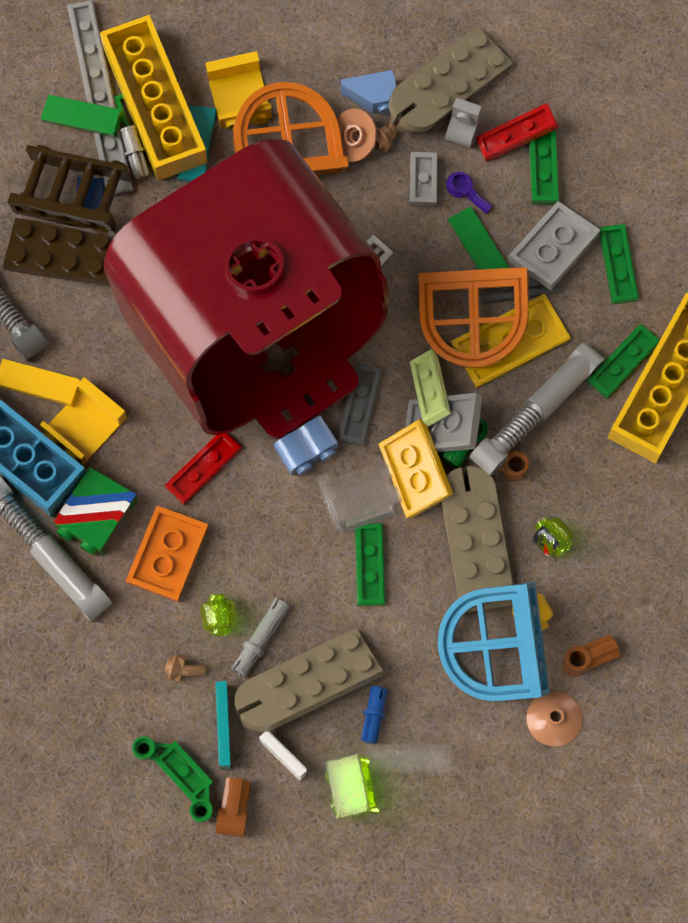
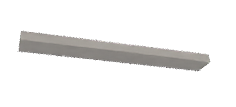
(96, 81)

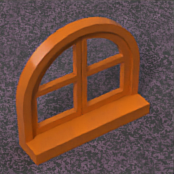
(321, 165)
(474, 281)

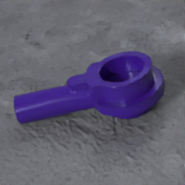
(461, 186)

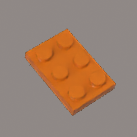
(167, 553)

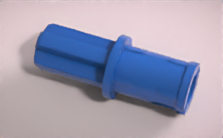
(374, 714)

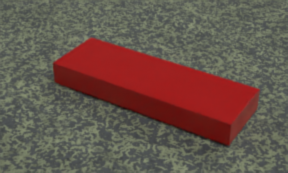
(517, 132)
(202, 467)

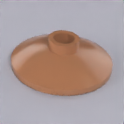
(350, 124)
(552, 732)

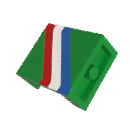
(94, 511)

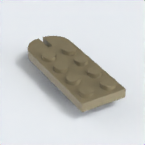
(453, 74)
(476, 535)
(306, 682)

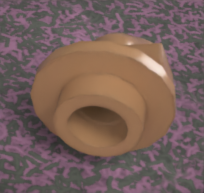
(385, 136)
(177, 668)

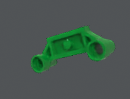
(181, 771)

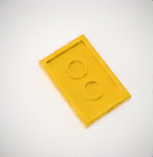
(415, 468)

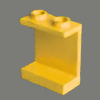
(232, 83)
(87, 424)

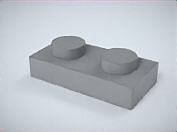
(423, 179)

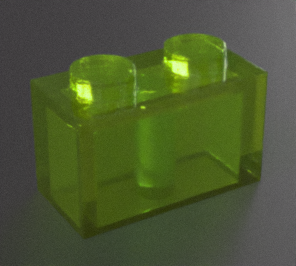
(351, 787)

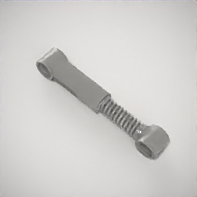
(580, 366)
(53, 558)

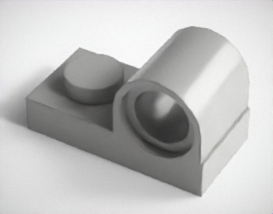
(463, 123)

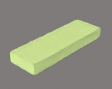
(430, 387)

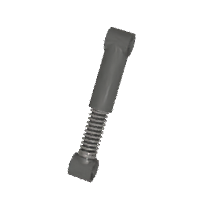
(25, 337)

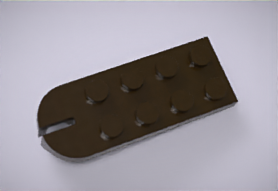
(58, 251)

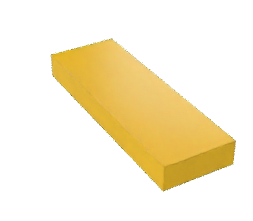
(38, 382)

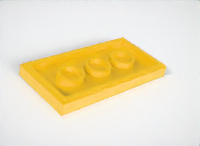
(542, 335)

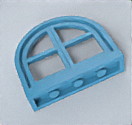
(528, 640)

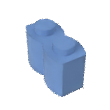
(306, 446)

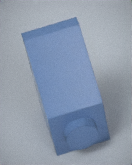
(370, 91)

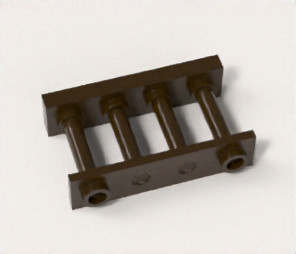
(75, 213)

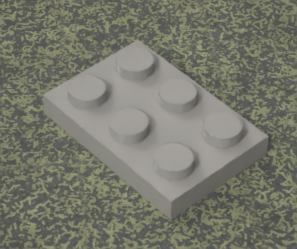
(554, 245)
(457, 429)

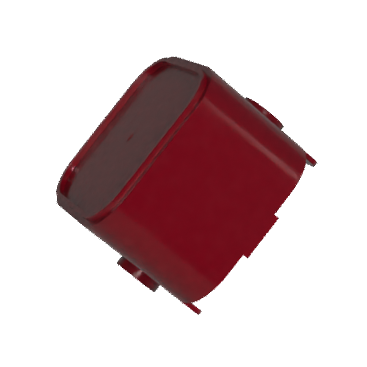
(204, 321)

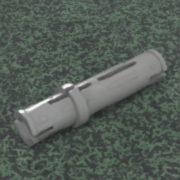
(254, 647)

